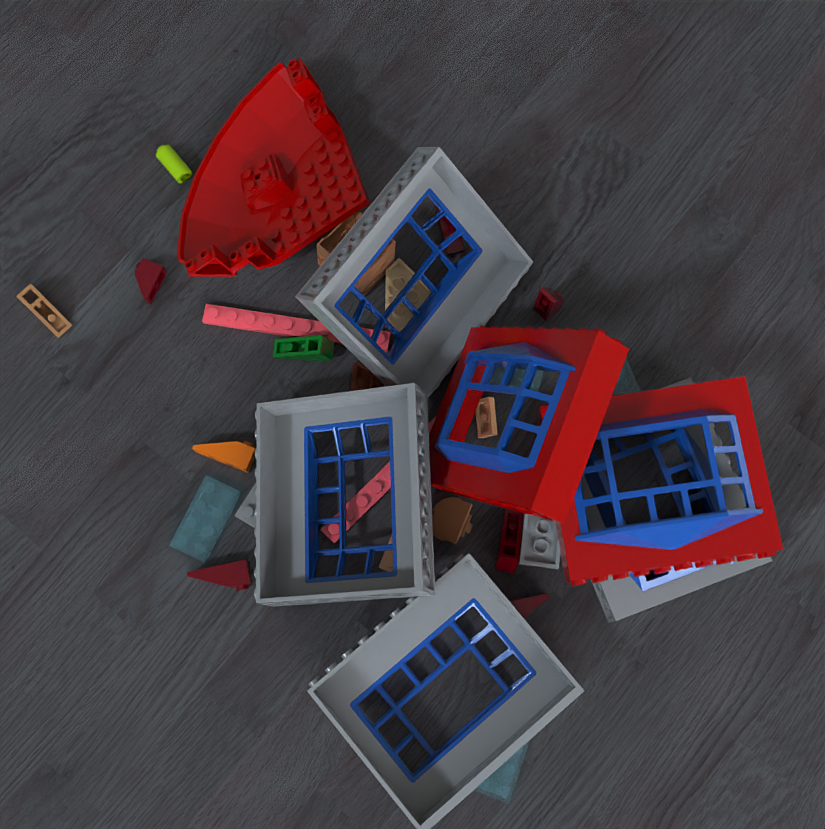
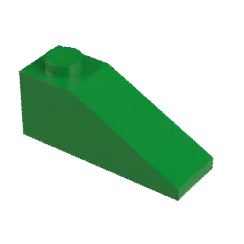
(304, 348)

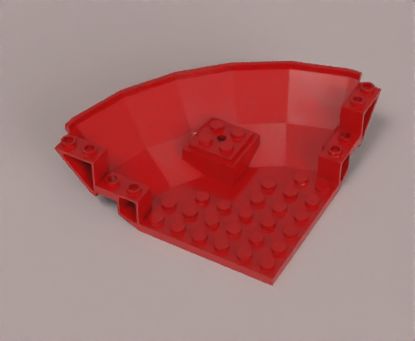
(269, 179)

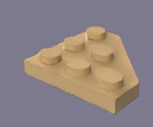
(396, 278)

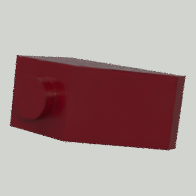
(149, 278)

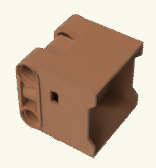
(377, 268)

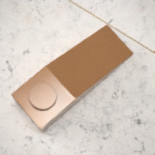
(44, 310)

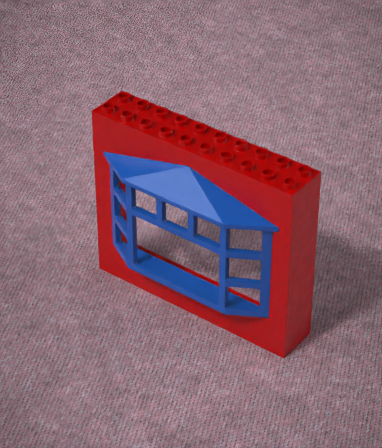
(552, 472)
(683, 539)

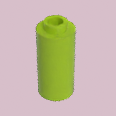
(174, 163)

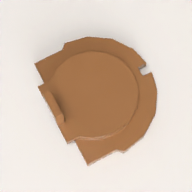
(451, 519)

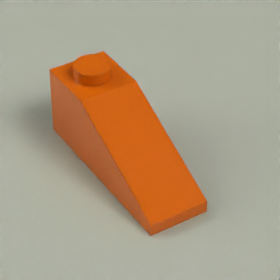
(230, 453)

